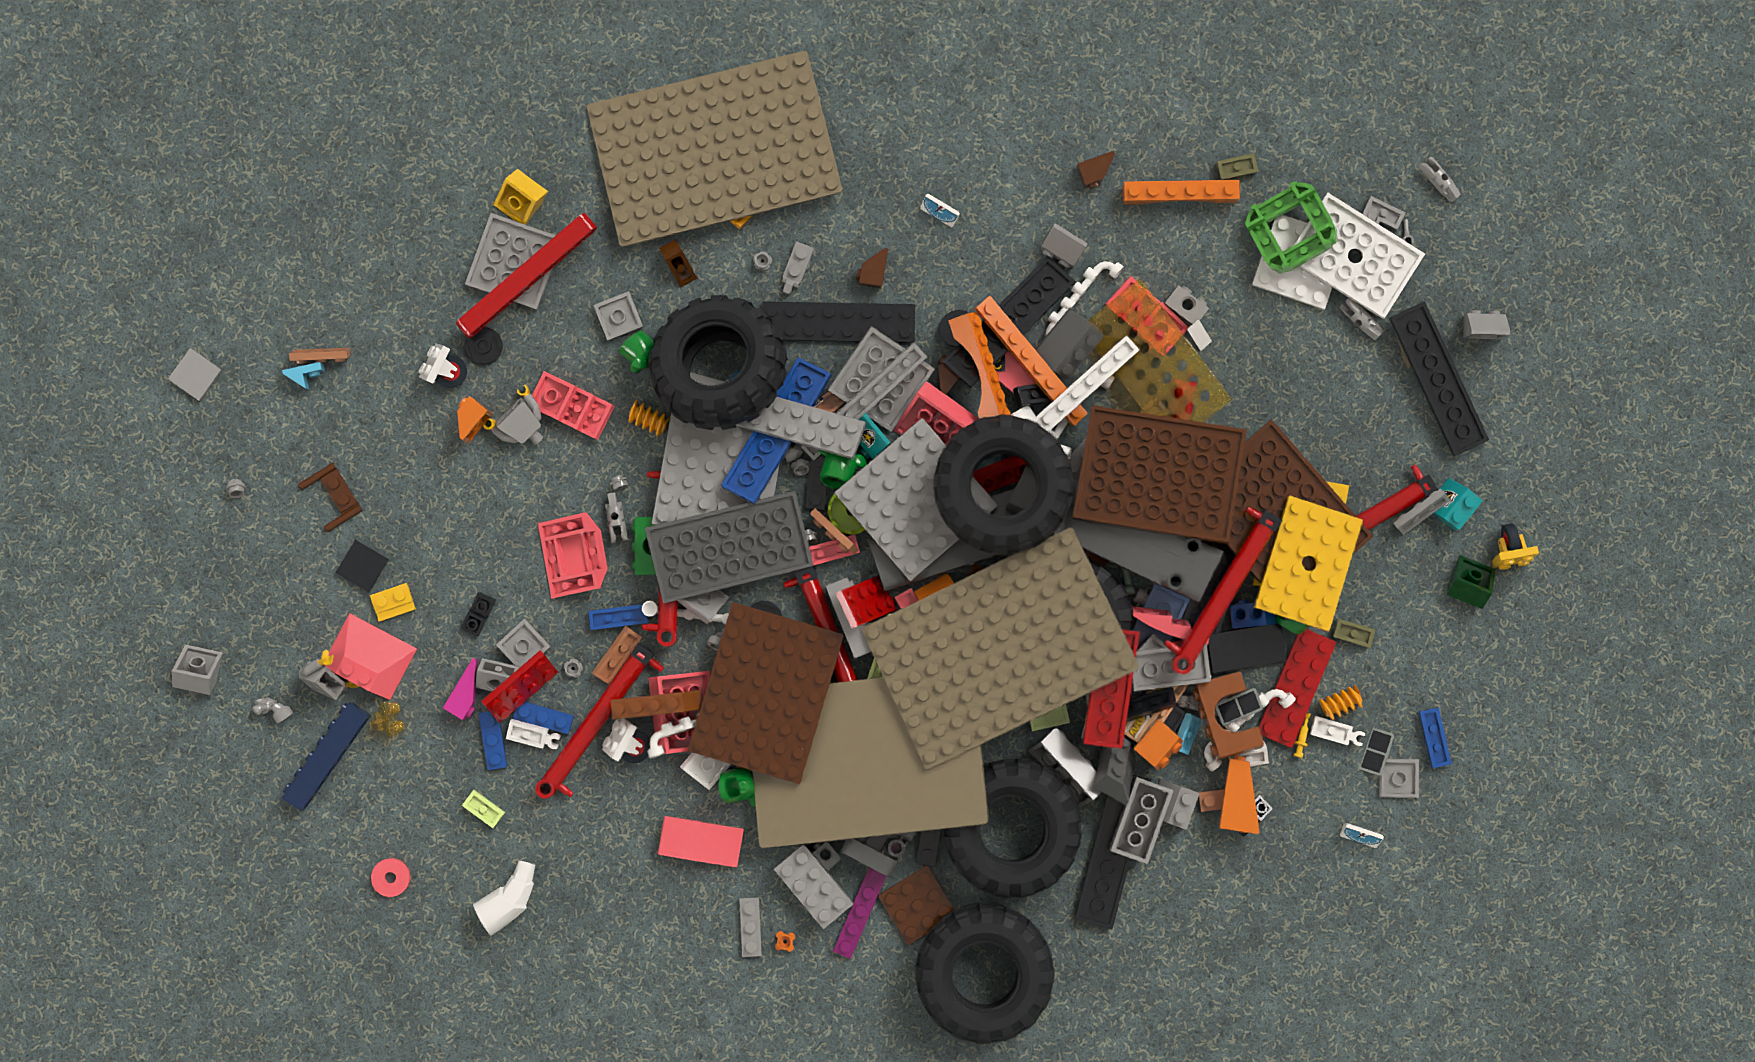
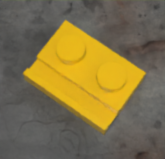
(393, 602)

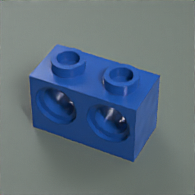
(1252, 615)

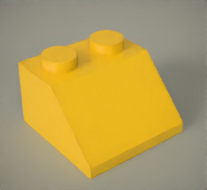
(520, 197)

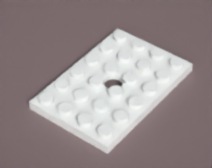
(1384, 265)

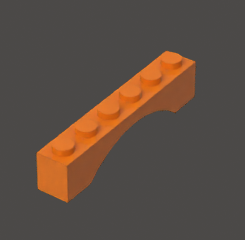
(1165, 191)
(969, 333)

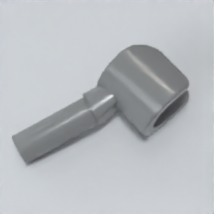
(1406, 232)

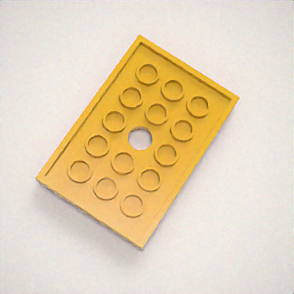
(1286, 585)

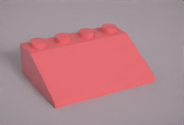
(938, 411)
(673, 684)

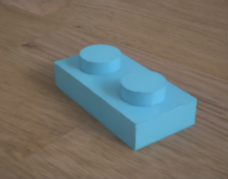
(1188, 731)

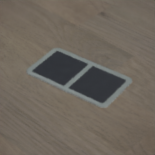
(1239, 707)
(1377, 751)

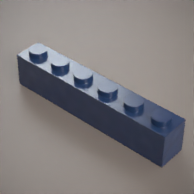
(326, 756)

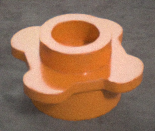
(785, 946)

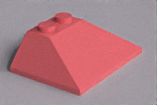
(573, 554)
(370, 657)

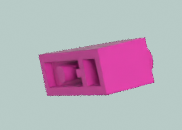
(464, 694)

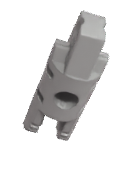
(1440, 179)
(1361, 318)
(611, 509)

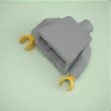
(519, 421)
(322, 679)

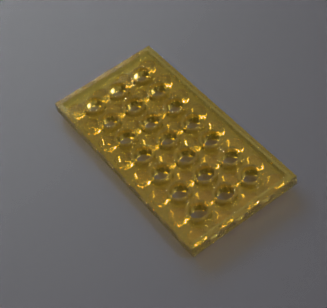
(1172, 336)

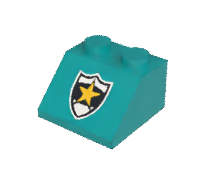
(872, 440)
(1461, 506)

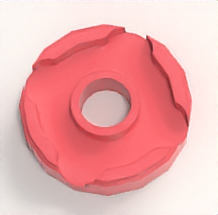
(379, 880)

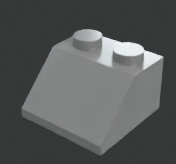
(1063, 246)
(1485, 325)
(196, 669)
(1180, 805)

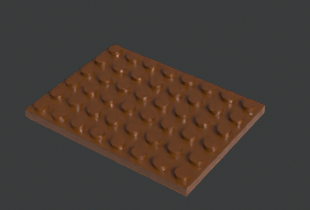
(1160, 474)
(1268, 475)
(766, 693)

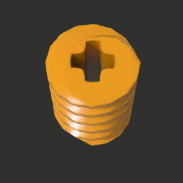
(648, 419)
(1341, 702)

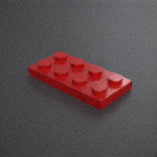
(865, 602)
(519, 686)

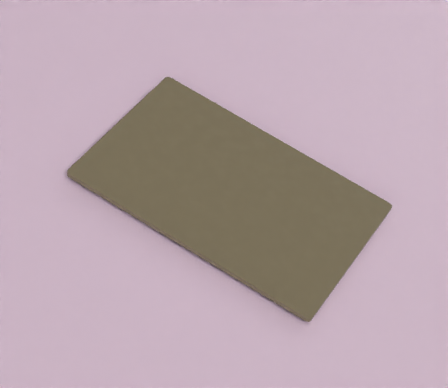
(714, 148)
(1000, 648)
(867, 778)

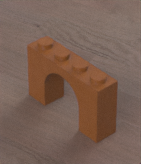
(656, 704)
(1224, 743)

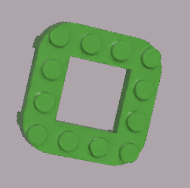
(1302, 252)

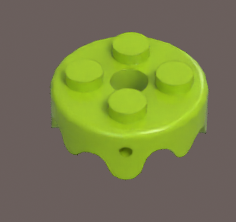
(840, 518)

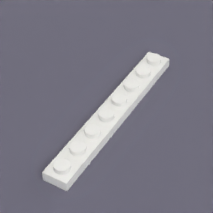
(1086, 384)

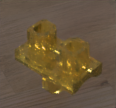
(391, 727)

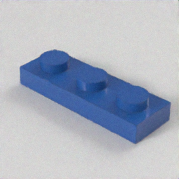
(617, 617)
(544, 717)
(1435, 737)
(492, 741)

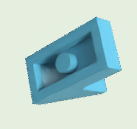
(300, 373)

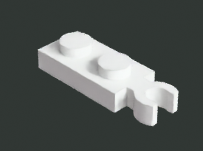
(1334, 731)
(531, 734)

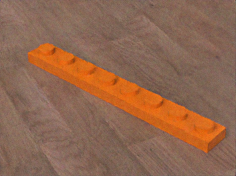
(1025, 354)

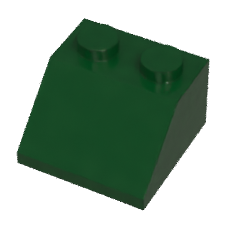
(1471, 582)

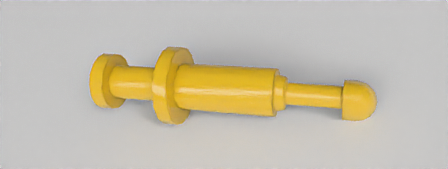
(1302, 738)

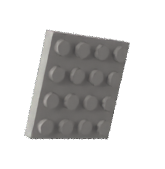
(502, 251)
(865, 363)

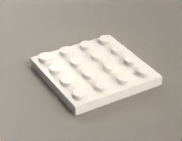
(1297, 283)

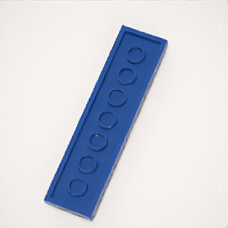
(764, 452)

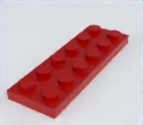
(1300, 677)
(1109, 707)

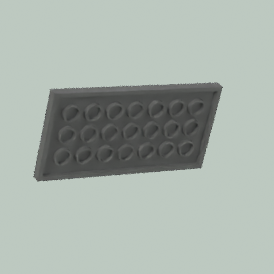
(728, 547)

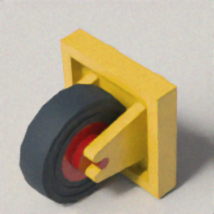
(1513, 549)

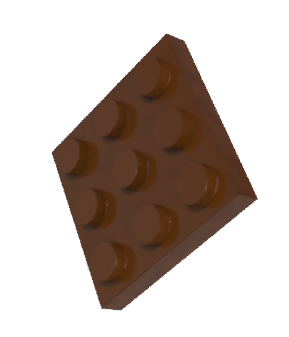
(916, 904)

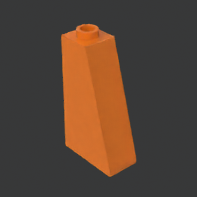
(1238, 801)

